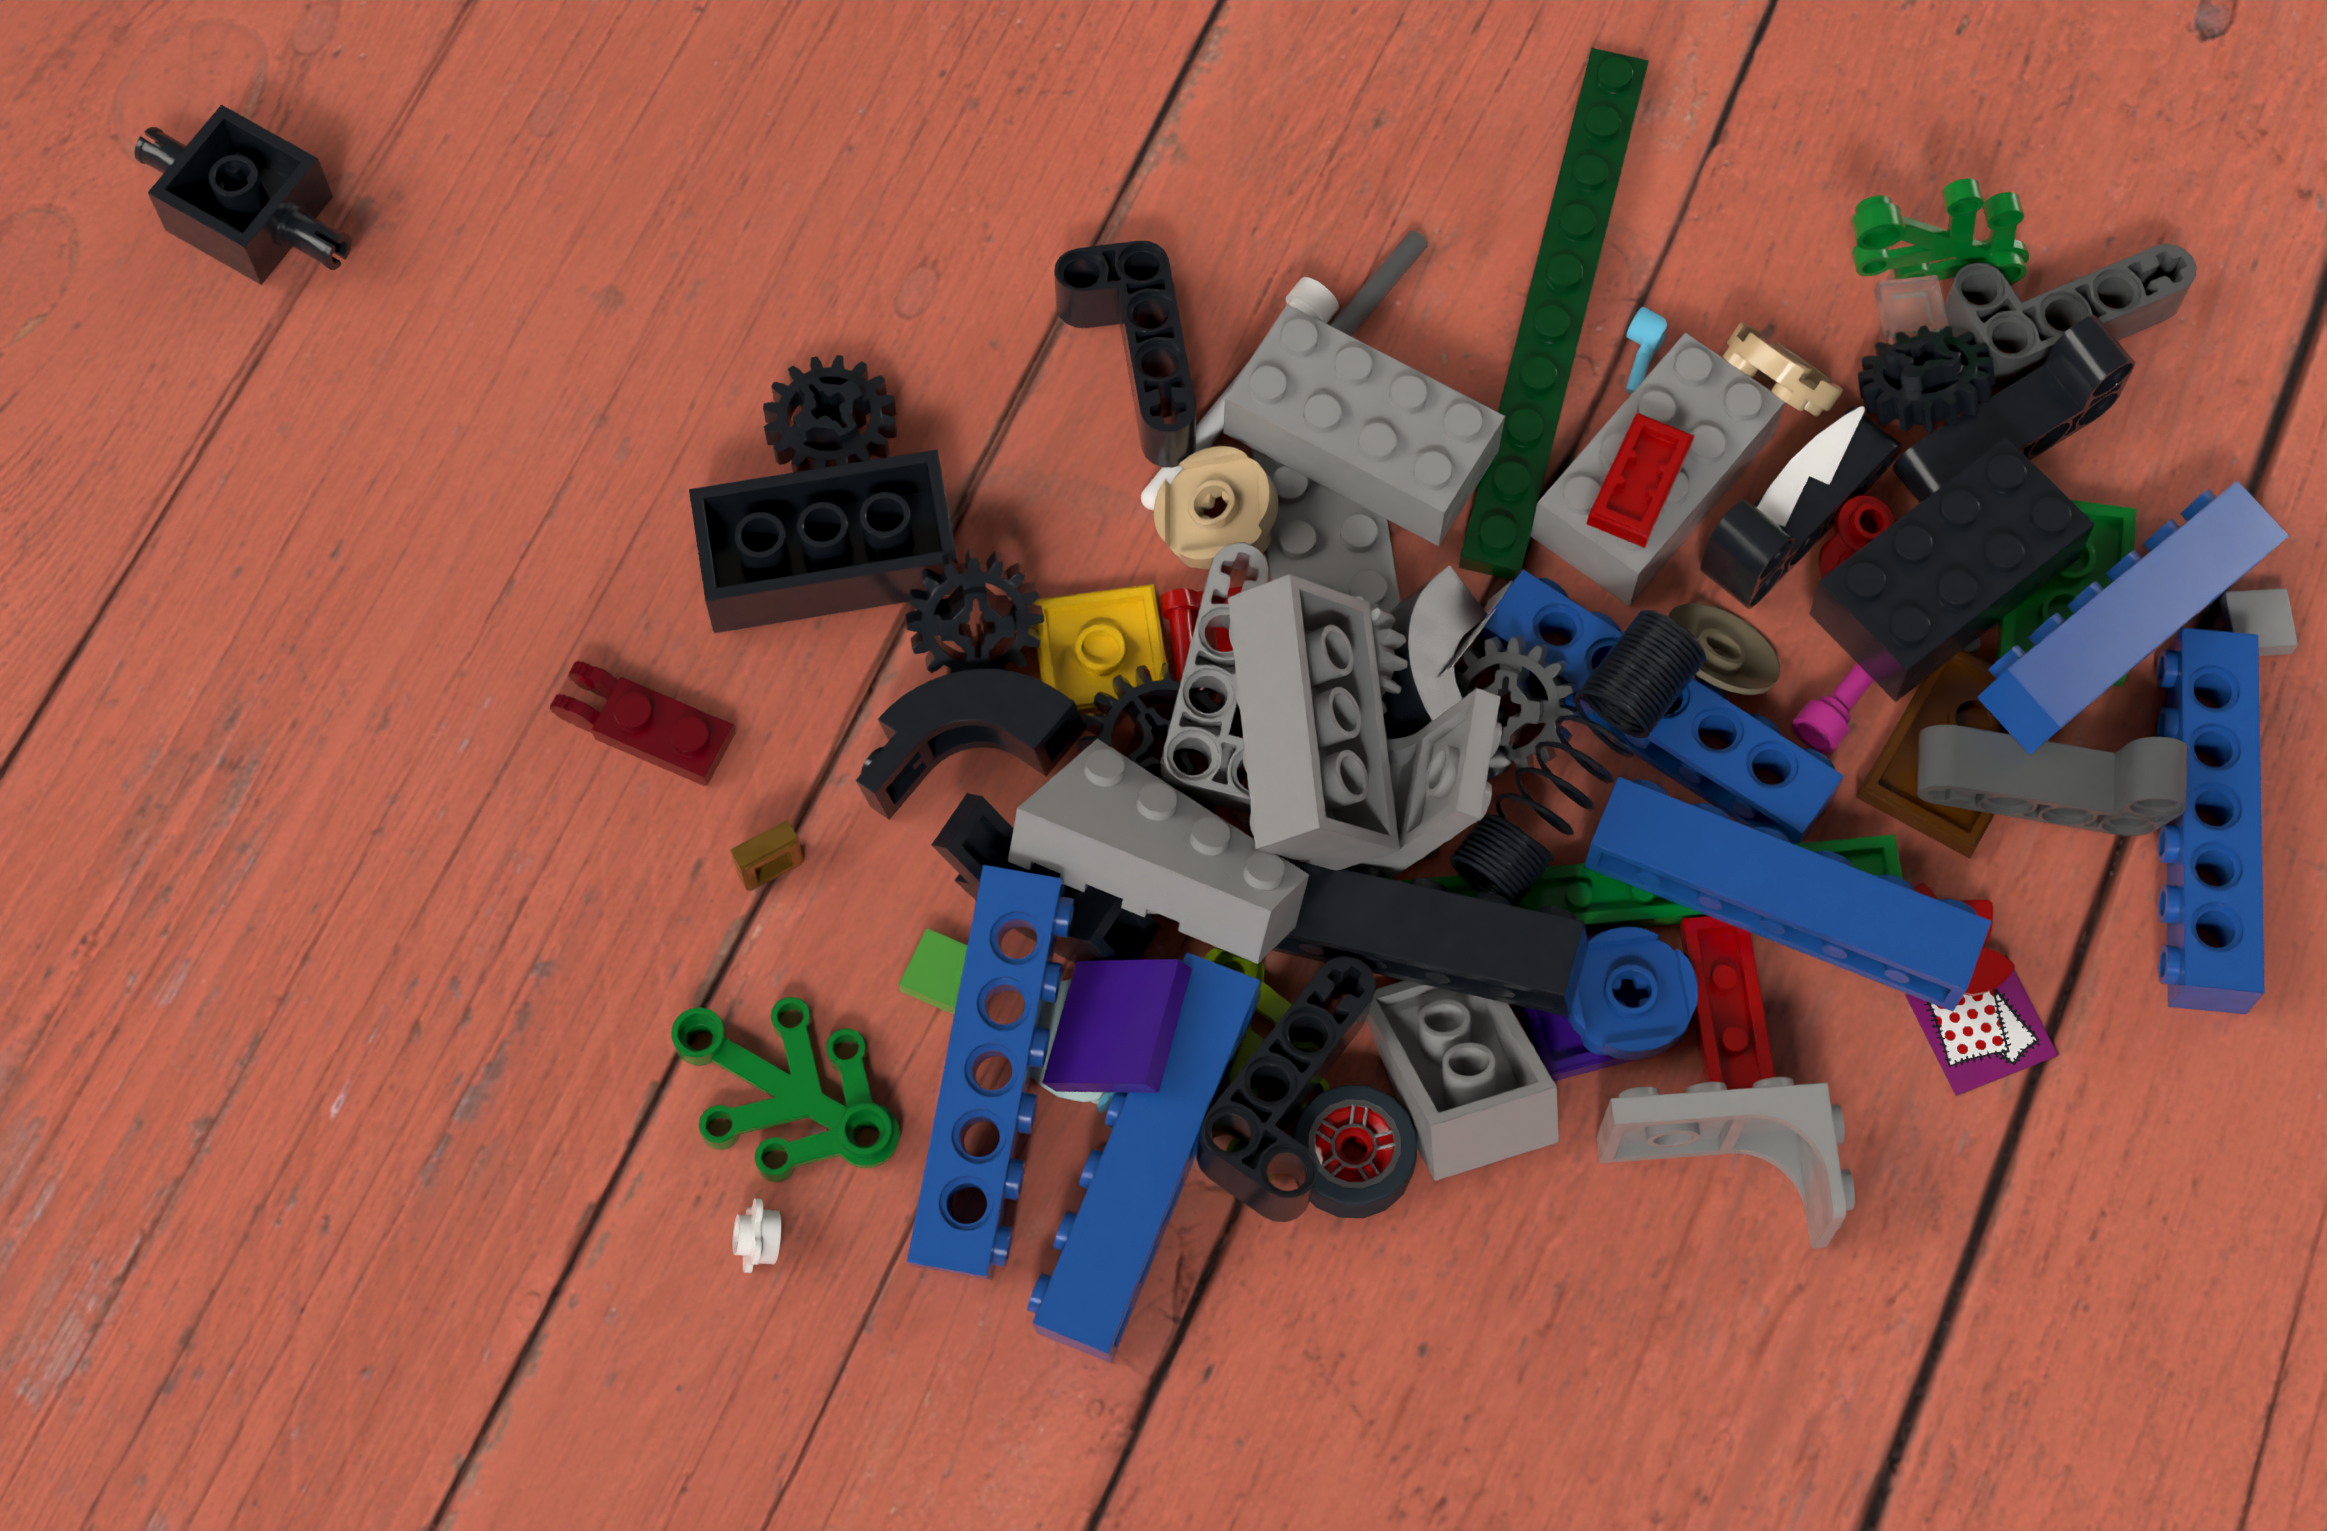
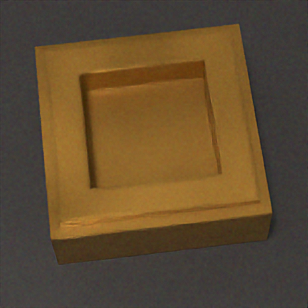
(767, 856)

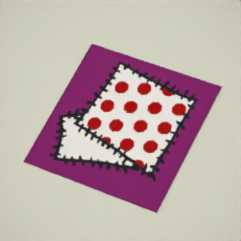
(1985, 1035)

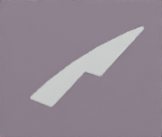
(1817, 459)
(1468, 638)

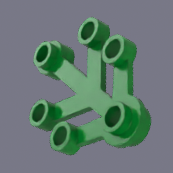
(1881, 225)
(793, 1095)

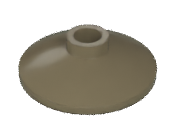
(1735, 652)

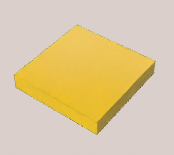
(1096, 638)

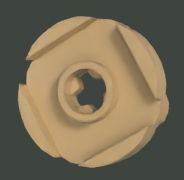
(1796, 379)
(1205, 476)

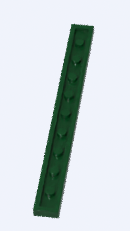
(1554, 314)

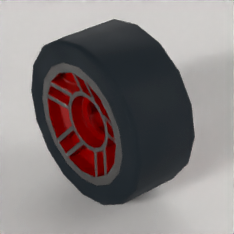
(1376, 1127)

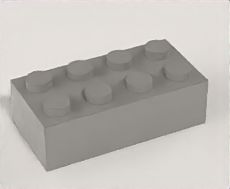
(1693, 393)
(1362, 424)
(1312, 724)

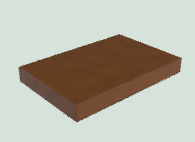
(1891, 785)

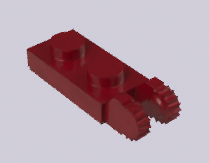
(647, 724)

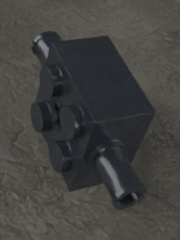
(242, 195)

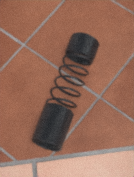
(1627, 690)

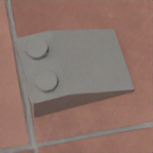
(1463, 1076)

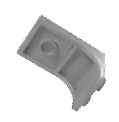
(1441, 778)
(1772, 1121)

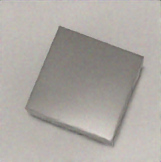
(2263, 614)

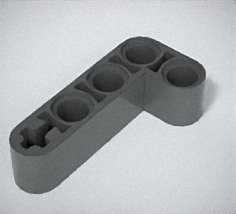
(2142, 287)
(2057, 783)

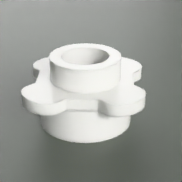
(757, 1236)

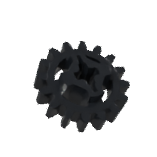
(1926, 378)
(839, 398)
(950, 616)

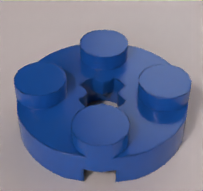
(1652, 965)

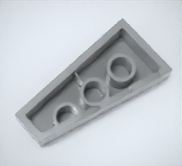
(1159, 852)

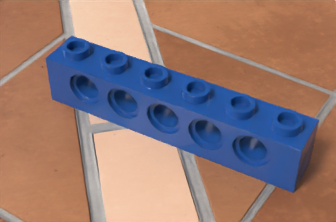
(1674, 746)
(1003, 902)
(2196, 974)

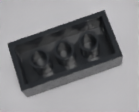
(820, 540)
(1950, 569)

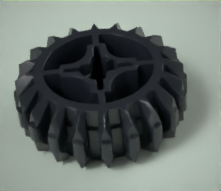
(1147, 721)

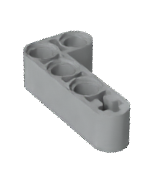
(1216, 671)

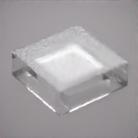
(1910, 304)

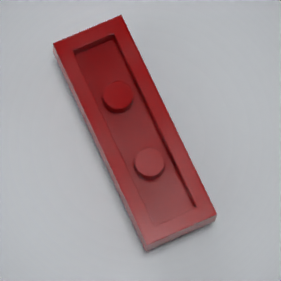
(1729, 1003)

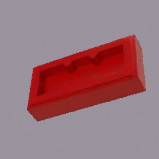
(1640, 480)

